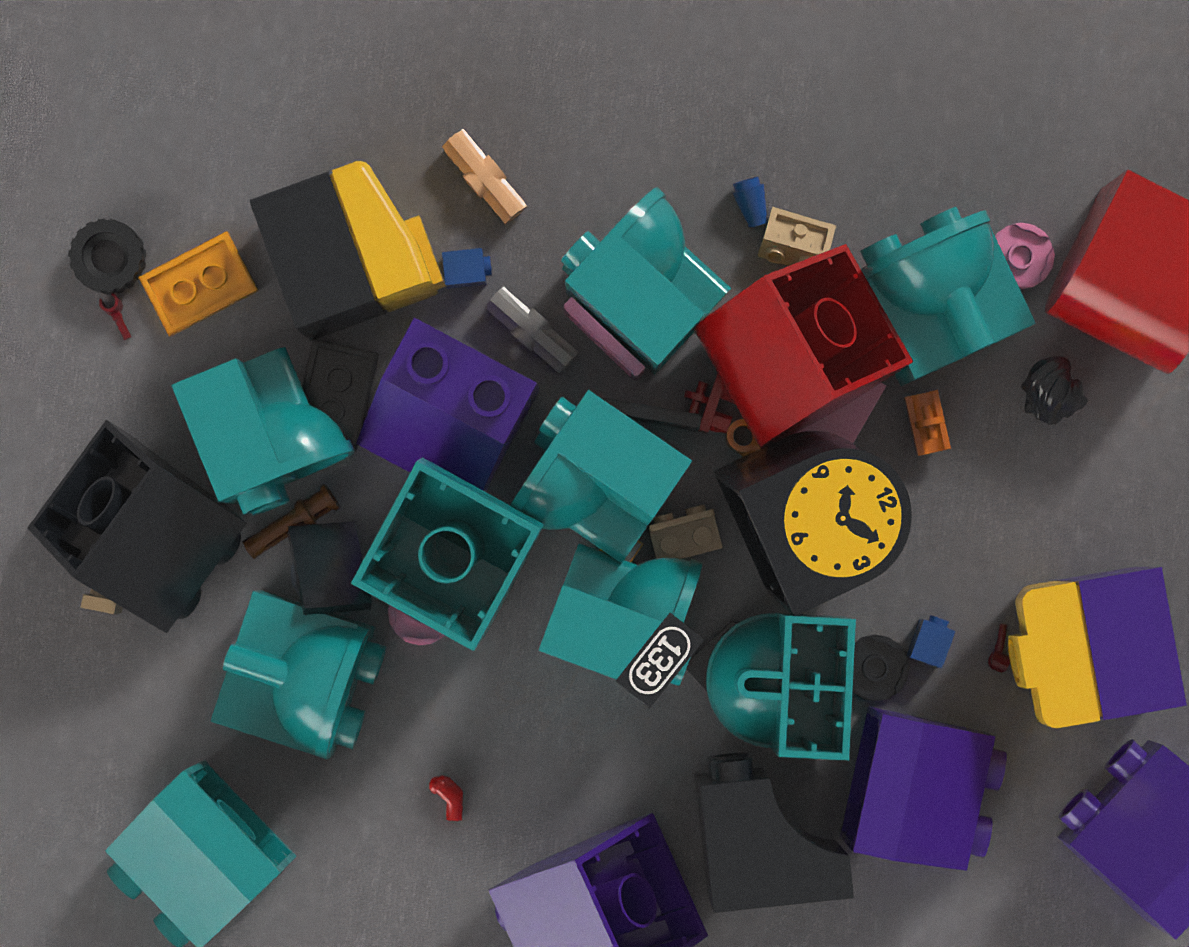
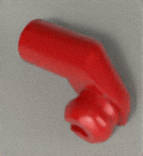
(451, 794)

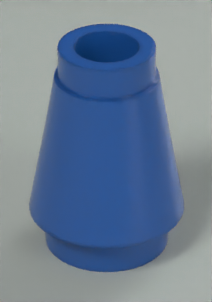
(751, 201)

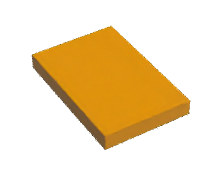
(198, 284)

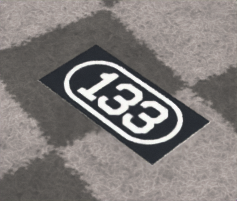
(659, 660)

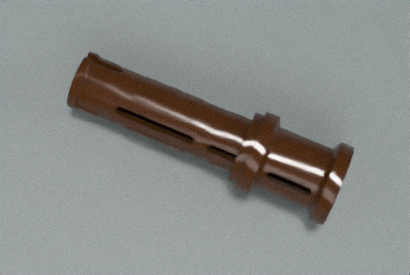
(304, 513)

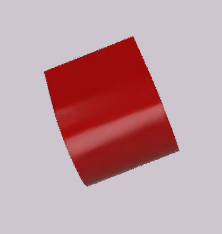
(1130, 273)
(802, 344)

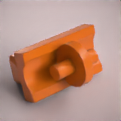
(927, 423)

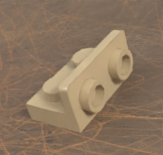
(794, 237)
(685, 535)

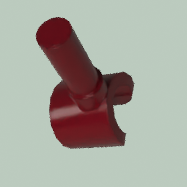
(116, 315)
(998, 660)

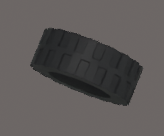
(82, 250)

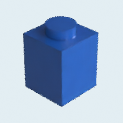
(466, 268)
(931, 641)

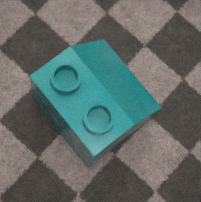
(447, 554)
(197, 856)

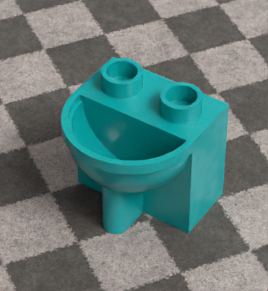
(643, 281)
(946, 291)
(257, 430)
(599, 475)
(615, 607)
(297, 676)
(786, 683)

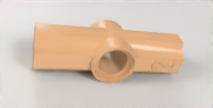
(484, 176)

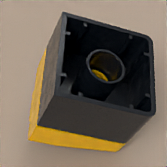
(344, 250)

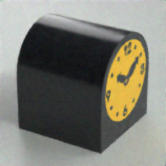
(816, 516)

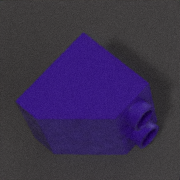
(446, 407)
(921, 791)
(1138, 833)
(602, 894)

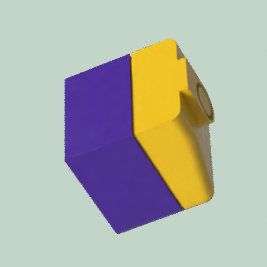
(1097, 647)

